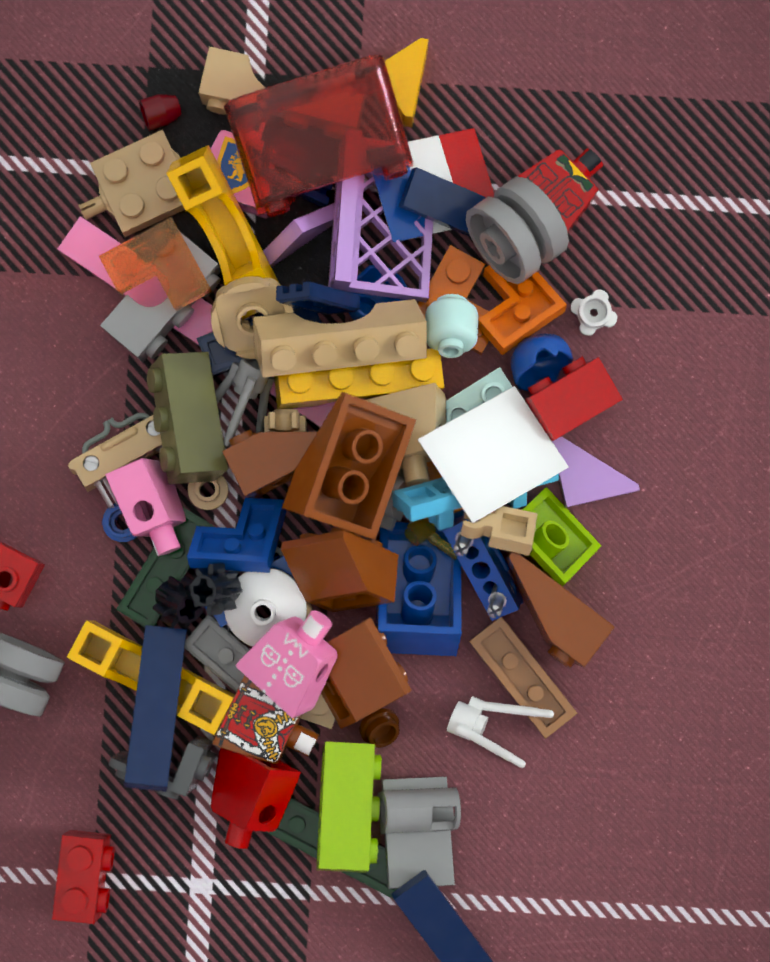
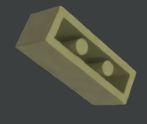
(187, 417)

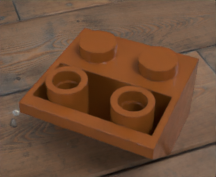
(342, 570)
(363, 675)

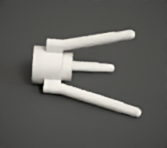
(470, 723)

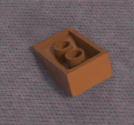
(266, 459)
(351, 466)
(560, 617)

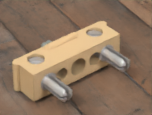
(124, 448)

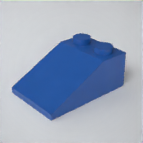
(427, 598)

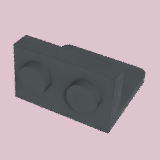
(193, 767)

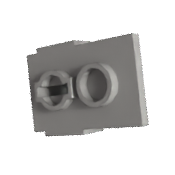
(418, 828)

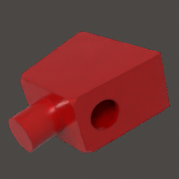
(250, 795)

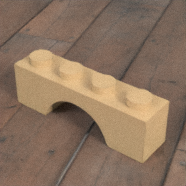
(225, 78)
(295, 345)

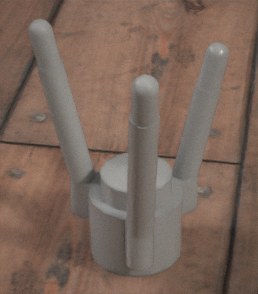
(248, 384)

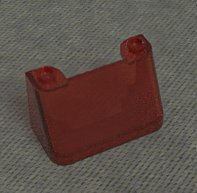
(319, 132)

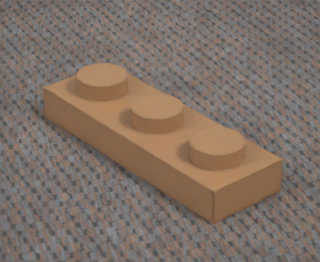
(522, 675)

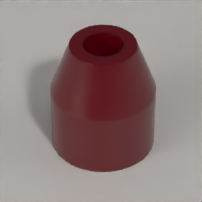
(159, 110)

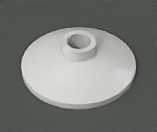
(272, 589)

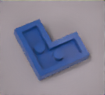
(243, 548)

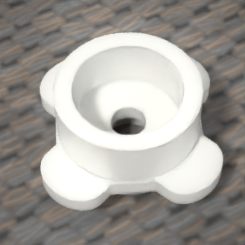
(590, 323)

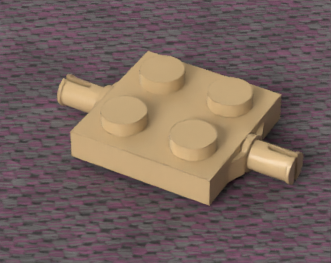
(136, 184)

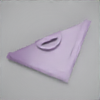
(298, 234)
(589, 477)

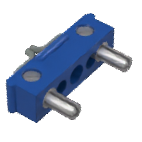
(497, 597)

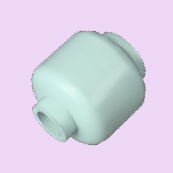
(452, 325)

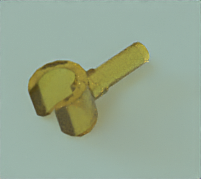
(421, 530)

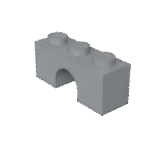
(144, 328)

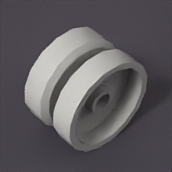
(517, 229)
(17, 665)

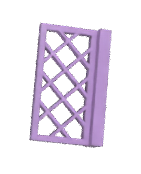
(347, 241)

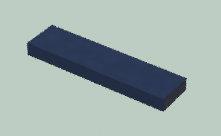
(155, 708)

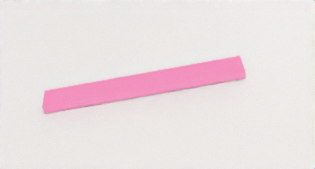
(87, 242)

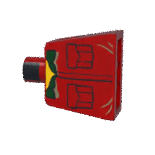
(567, 182)

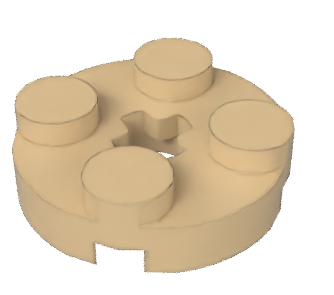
(233, 302)

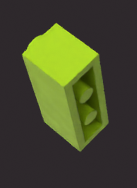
(348, 807)

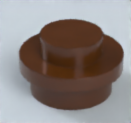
(380, 728)

